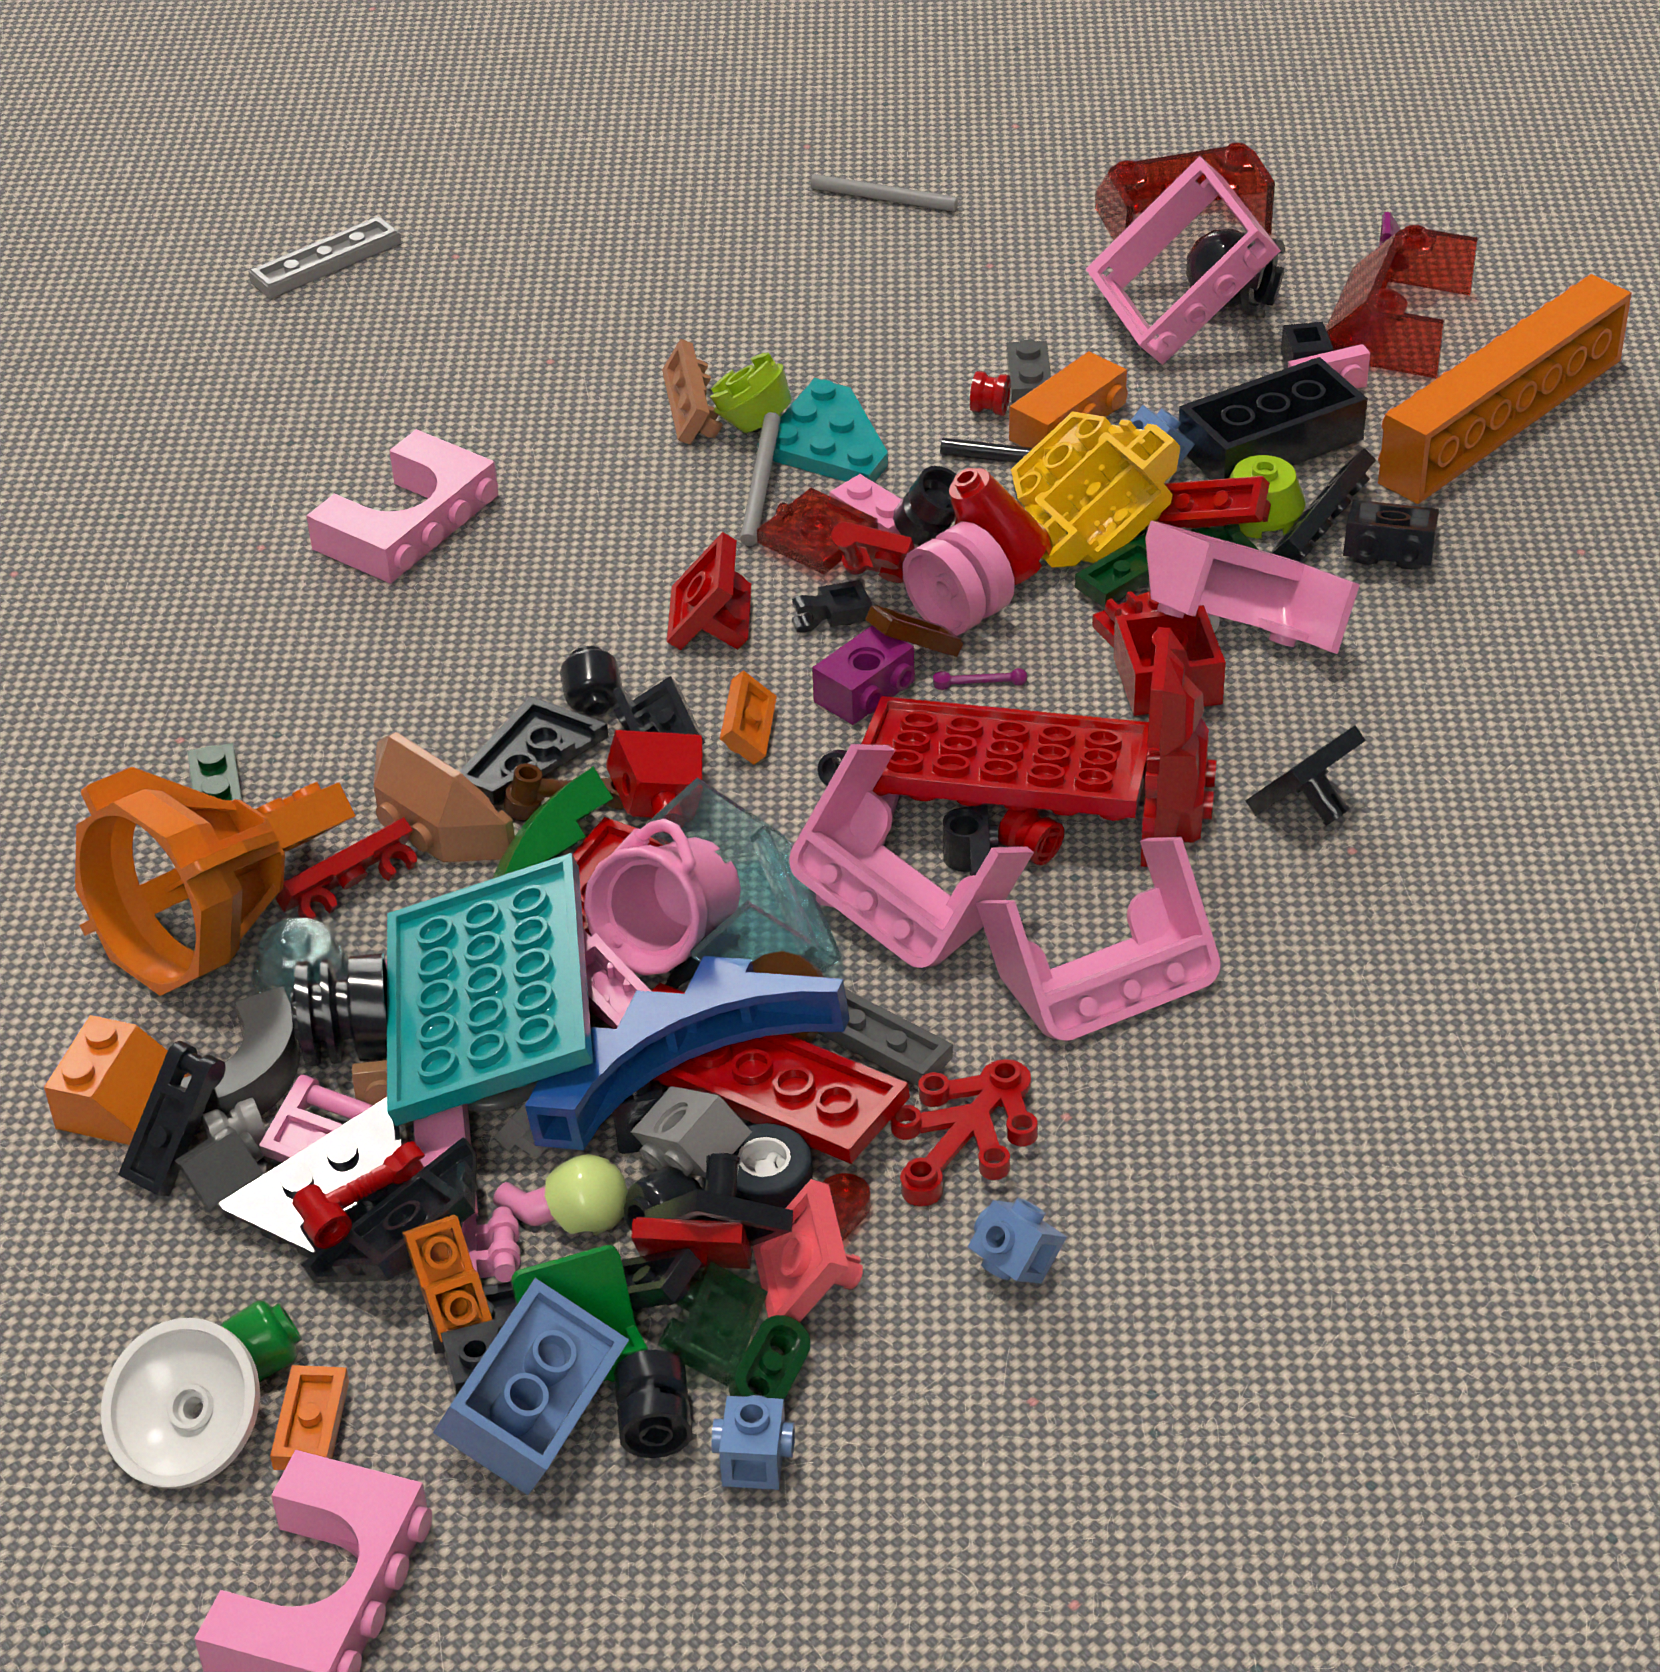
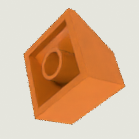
(105, 1080)

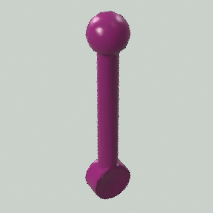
(943, 680)

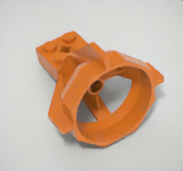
(223, 858)

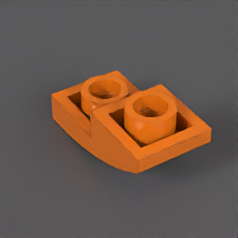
(447, 1275)

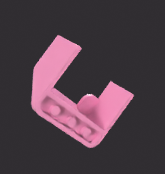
(1247, 587)
(850, 869)
(1163, 960)

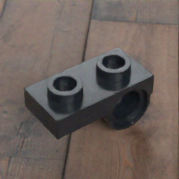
(968, 838)

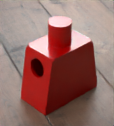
(652, 768)

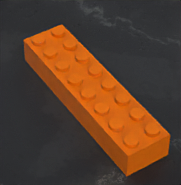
(1502, 388)

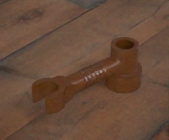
(530, 789)

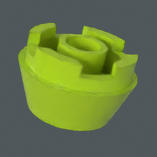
(751, 393)
(1283, 493)

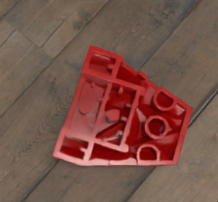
(1177, 749)

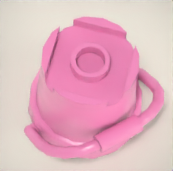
(659, 899)

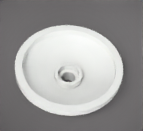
(153, 1400)

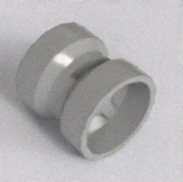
(242, 1118)

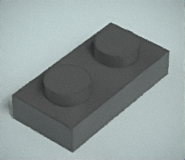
(1027, 366)

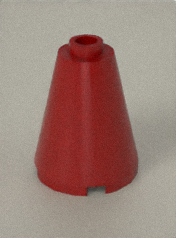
(985, 502)

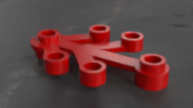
(999, 1084)

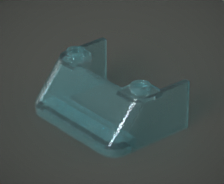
(773, 905)

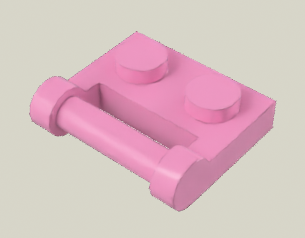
(296, 1128)

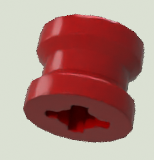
(990, 393)

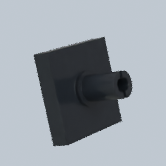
(1311, 780)
(720, 1203)

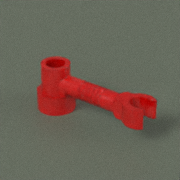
(324, 1213)

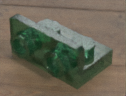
(714, 1322)

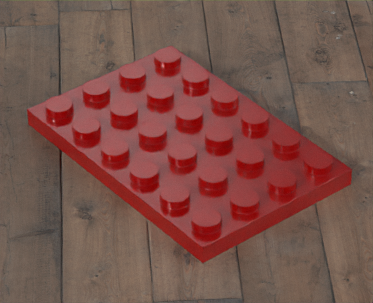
(1010, 757)

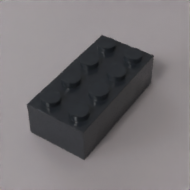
(1280, 415)

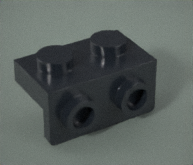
(656, 710)

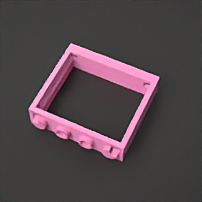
(1153, 232)

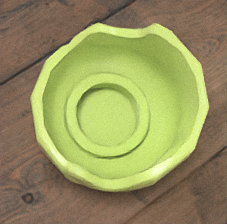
(586, 1194)

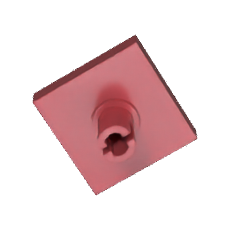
(808, 1260)

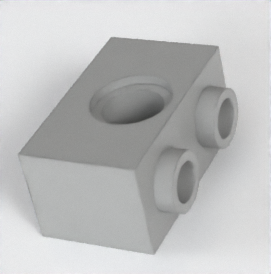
(688, 1128)

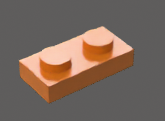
(748, 718)
(310, 1413)

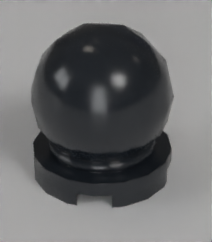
(1258, 291)

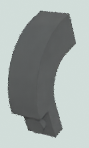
(265, 1060)

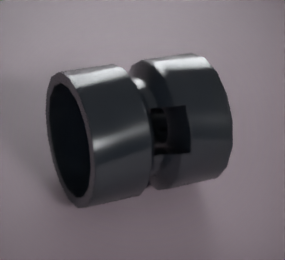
(927, 506)
(652, 1404)

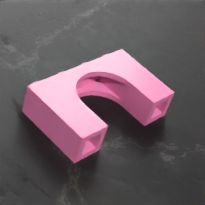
(393, 541)
(341, 1504)

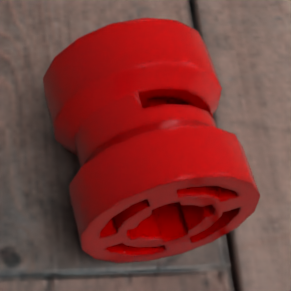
(1029, 830)

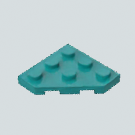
(830, 434)

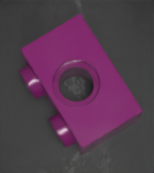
(861, 672)

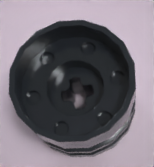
(341, 1008)

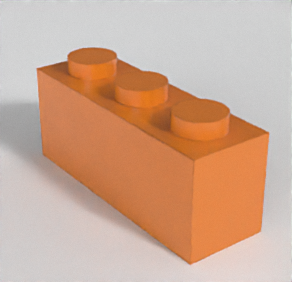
(1084, 386)

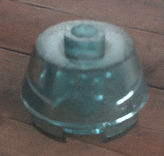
(292, 942)

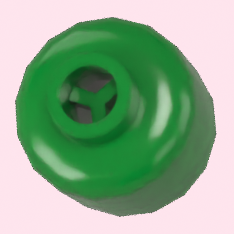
(267, 1336)

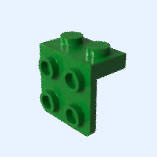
(593, 1283)

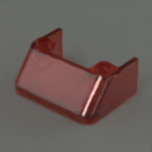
(1135, 185)
(1377, 315)

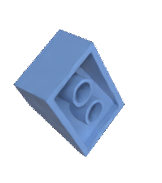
(531, 1387)

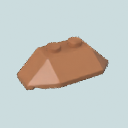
(438, 802)

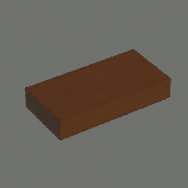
(914, 630)

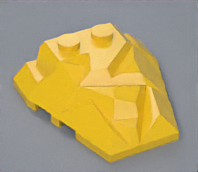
(1095, 485)

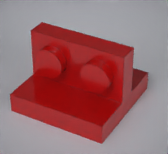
(711, 598)

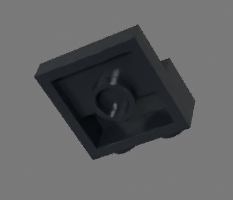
(1390, 534)

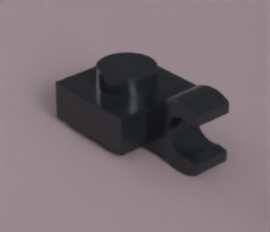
(838, 603)

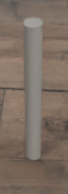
(884, 192)
(760, 479)

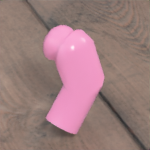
(526, 1207)

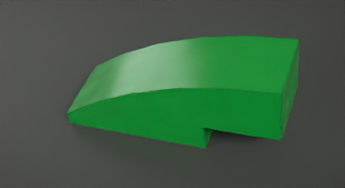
(554, 824)

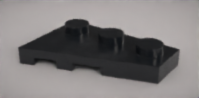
(533, 735)

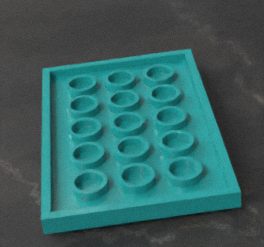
(486, 990)

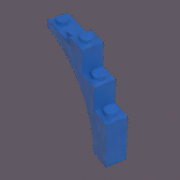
(664, 1029)

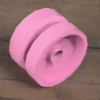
(958, 578)

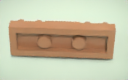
(687, 394)

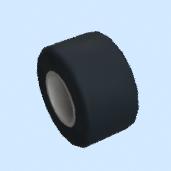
(773, 1165)

